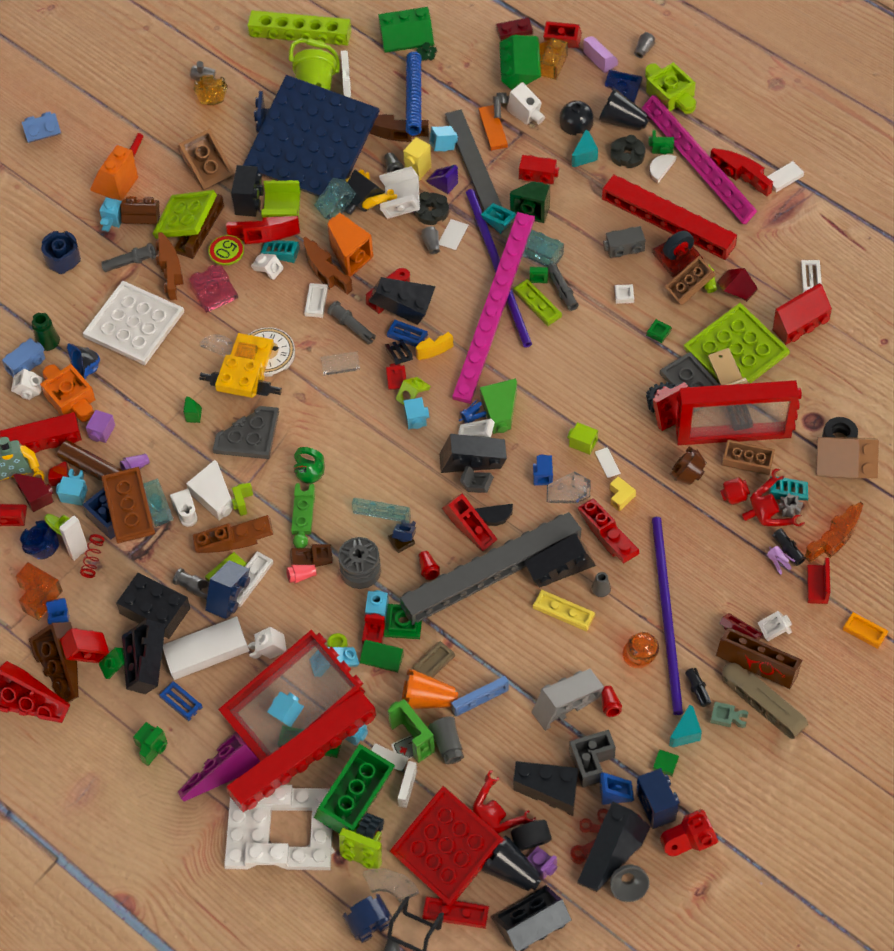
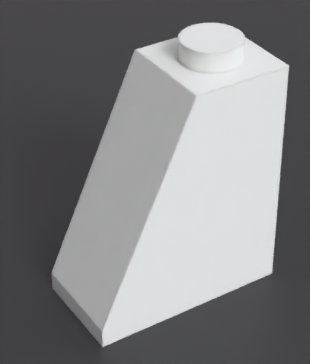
(211, 491)

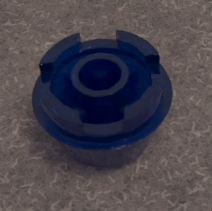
(40, 540)

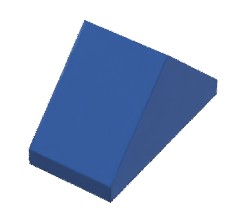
(615, 789)

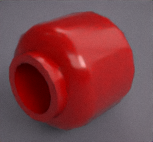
(735, 491)

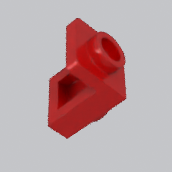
(374, 628)

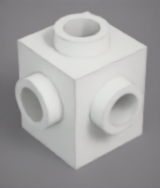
(27, 384)

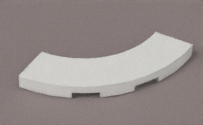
(345, 71)

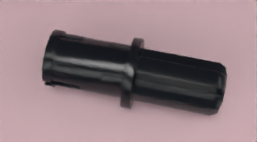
(698, 687)

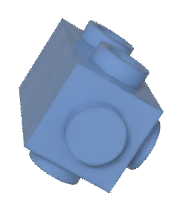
(26, 357)

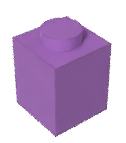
(100, 426)

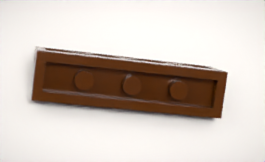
(194, 242)

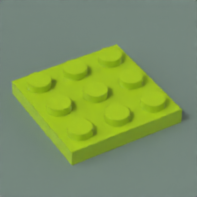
(185, 214)

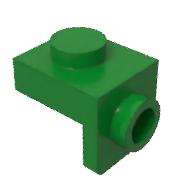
(661, 145)

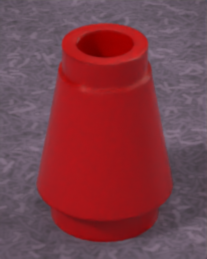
(428, 566)
(610, 702)

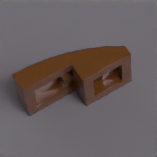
(318, 555)

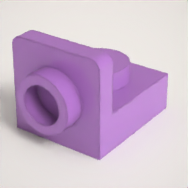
(543, 862)

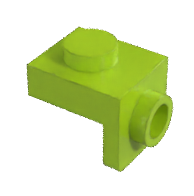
(240, 492)

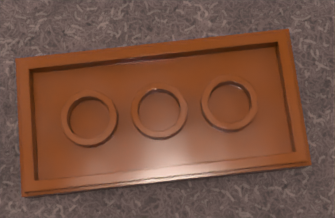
(128, 505)

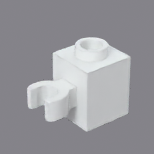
(268, 643)

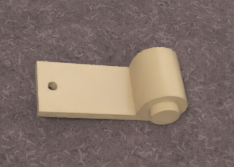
(726, 368)

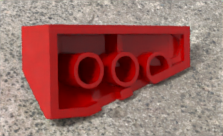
(28, 696)

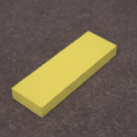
(564, 610)

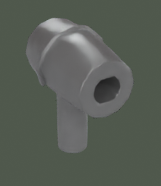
(199, 71)

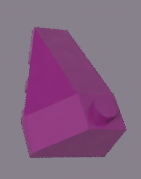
(230, 763)

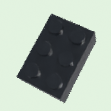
(153, 601)

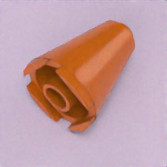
(426, 692)

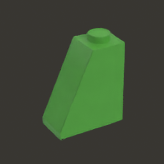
(500, 403)

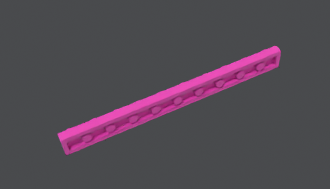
(699, 160)

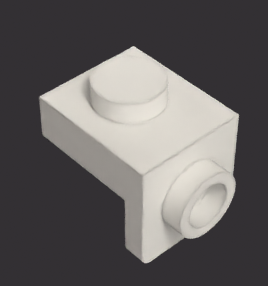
(267, 263)

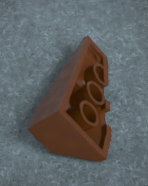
(49, 652)

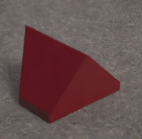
(738, 283)

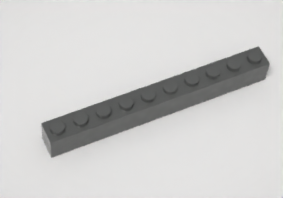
(486, 569)

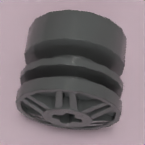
(359, 572)

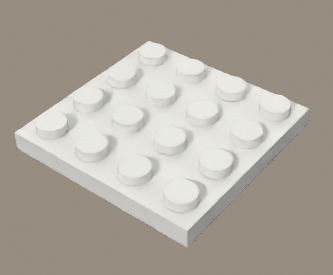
(133, 322)

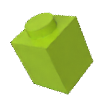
(583, 438)

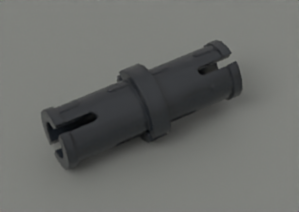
(789, 546)

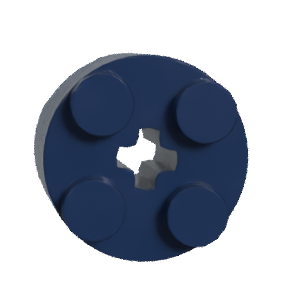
(60, 251)
(367, 918)

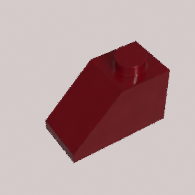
(34, 491)

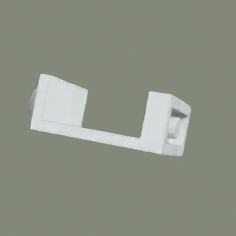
(406, 186)

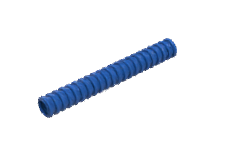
(413, 93)

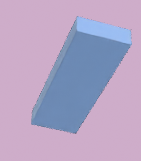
(480, 696)

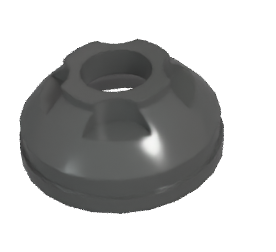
(630, 890)

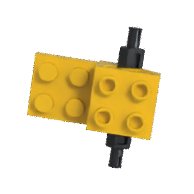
(244, 375)

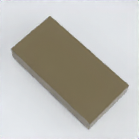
(435, 660)

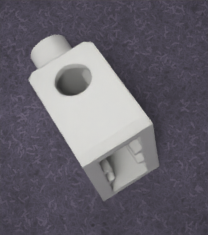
(525, 105)

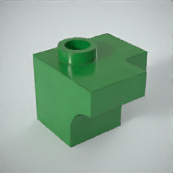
(150, 741)

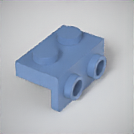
(41, 127)

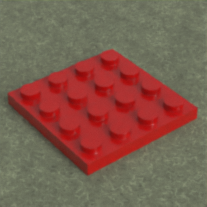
(447, 845)

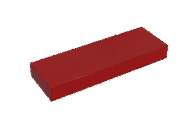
(459, 913)

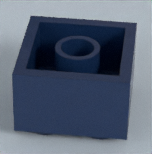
(657, 798)

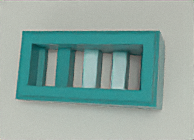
(291, 246)
(789, 483)

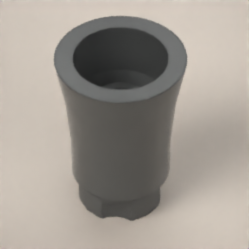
(447, 739)

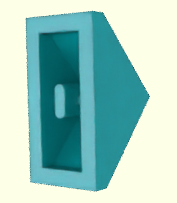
(585, 151)
(498, 217)
(687, 730)

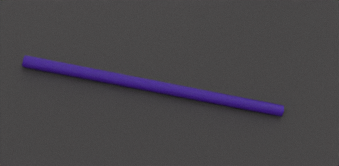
(495, 259)
(667, 616)

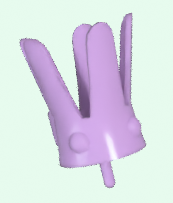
(777, 554)

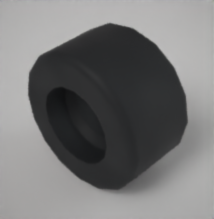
(840, 425)
(531, 835)

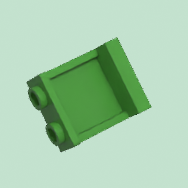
(423, 740)

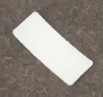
(393, 757)

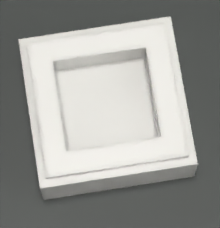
(624, 294)

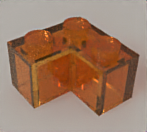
(39, 589)

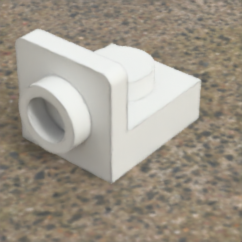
(775, 625)

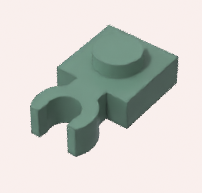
(724, 715)

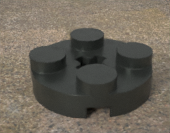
(631, 144)
(432, 200)

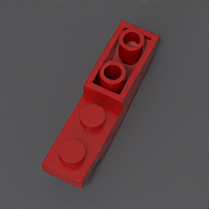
(739, 166)
(266, 230)
(607, 532)

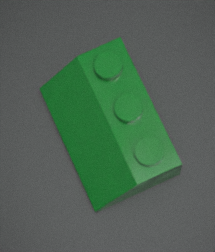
(405, 29)
(519, 60)

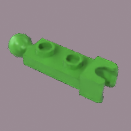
(302, 515)

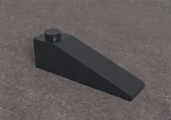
(616, 842)

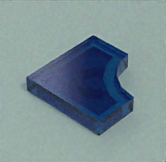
(625, 83)

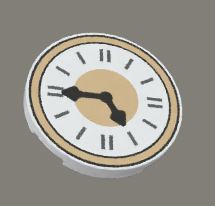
(282, 352)

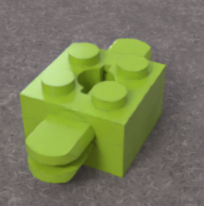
(671, 87)

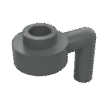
(497, 100)

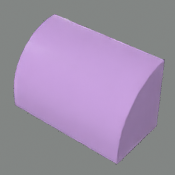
(599, 54)

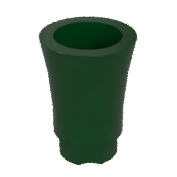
(45, 332)

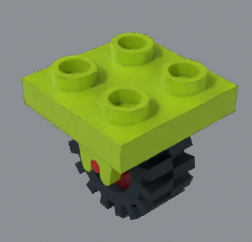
(363, 843)

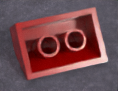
(802, 314)

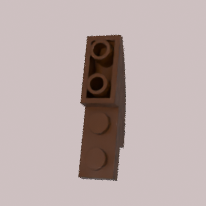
(395, 130)

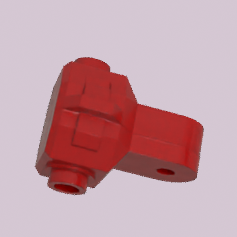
(692, 833)

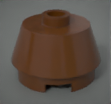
(689, 467)

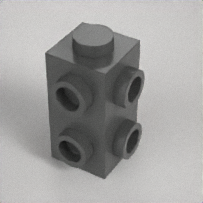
(624, 242)

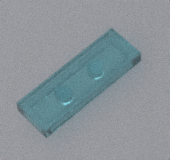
(381, 510)

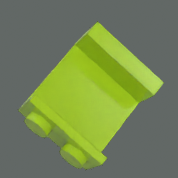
(281, 198)

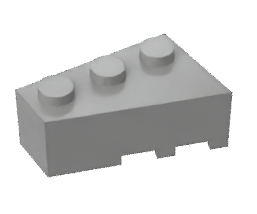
(565, 696)

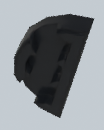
(495, 514)

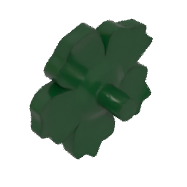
(427, 52)

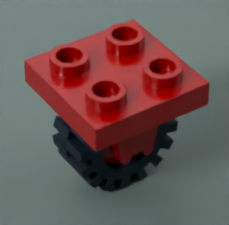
(664, 402)

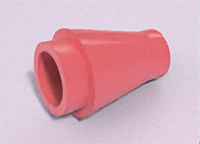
(298, 573)

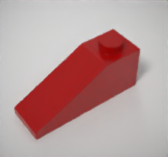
(469, 522)

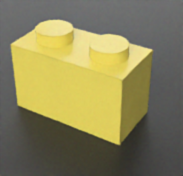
(418, 156)

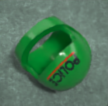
(308, 470)

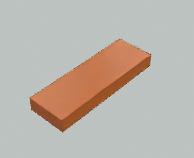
(492, 128)

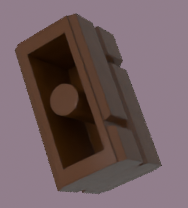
(140, 211)

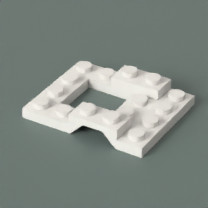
(250, 833)

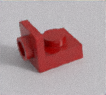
(395, 376)

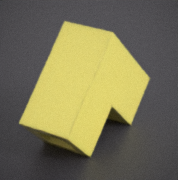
(623, 493)

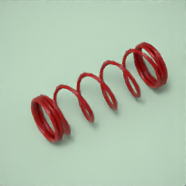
(87, 569)

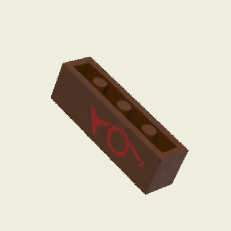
(759, 658)

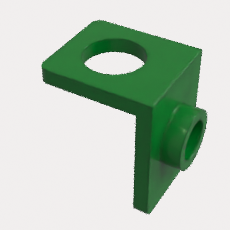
(112, 662)

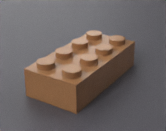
(690, 280)
(748, 457)

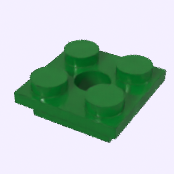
(396, 629)

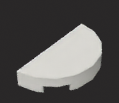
(660, 166)

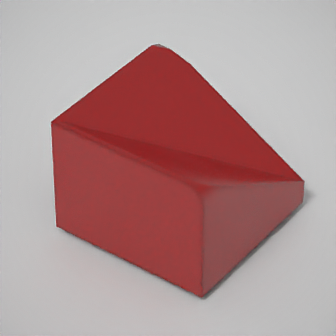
(57, 472)

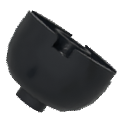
(576, 117)

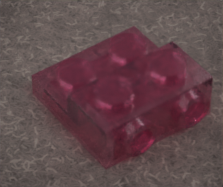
(212, 287)

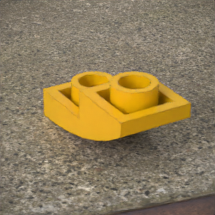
(430, 348)

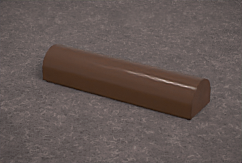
(85, 460)

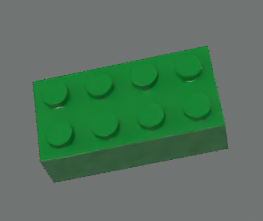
(354, 790)

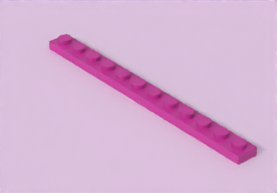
(493, 308)

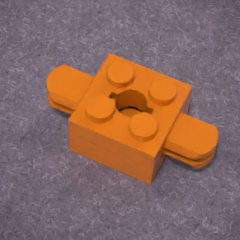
(68, 391)

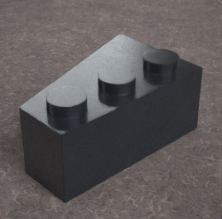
(402, 298)
(472, 451)
(143, 655)

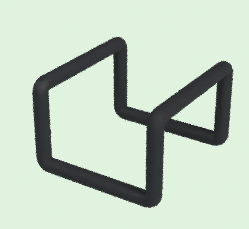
(436, 925)

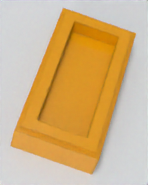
(865, 630)

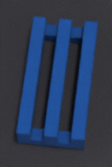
(406, 335)
(192, 711)

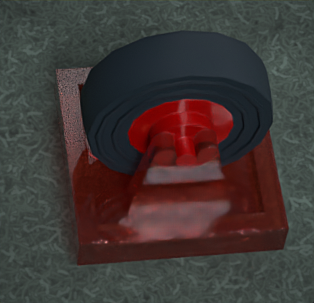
(676, 252)

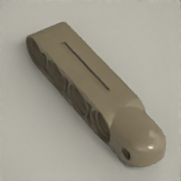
(764, 700)

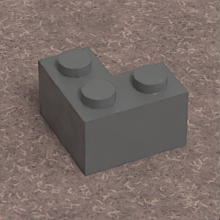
(587, 754)

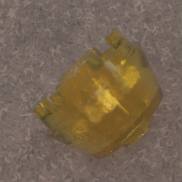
(210, 90)

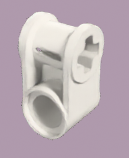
(184, 507)

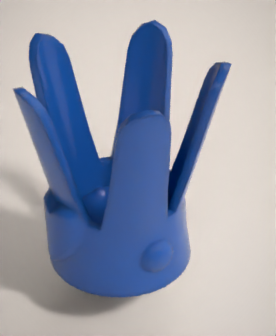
(468, 415)

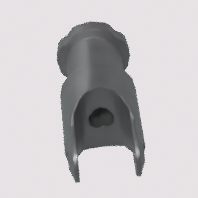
(193, 583)

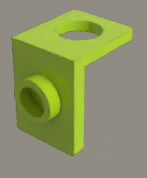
(413, 386)

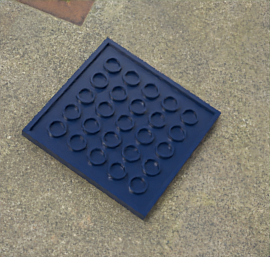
(311, 136)

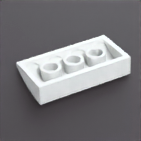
(205, 648)

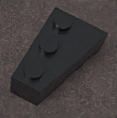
(560, 561)
(547, 783)

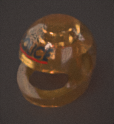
(642, 648)

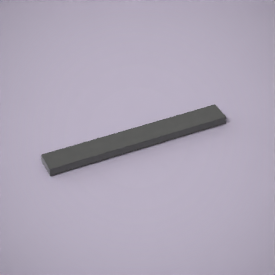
(472, 159)

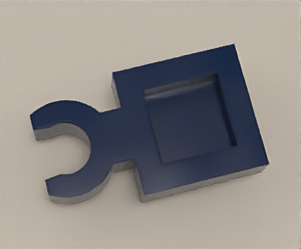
(404, 531)

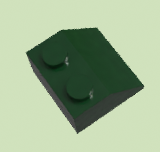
(531, 200)

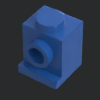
(543, 470)

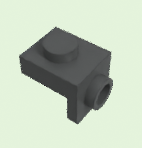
(476, 481)

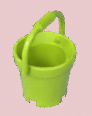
(315, 64)

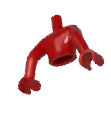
(766, 506)
(492, 812)

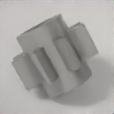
(790, 505)

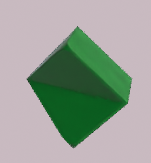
(192, 411)

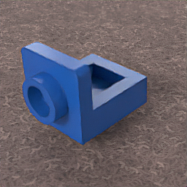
(57, 611)

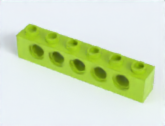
(297, 26)

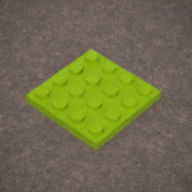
(747, 338)

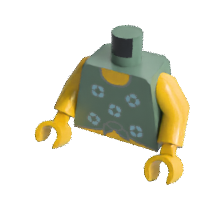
(17, 459)

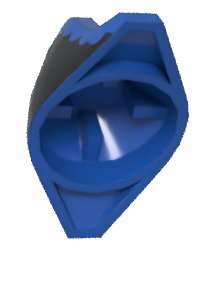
(83, 359)

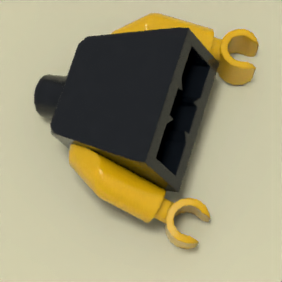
(366, 192)

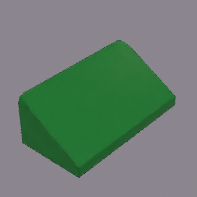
(381, 656)

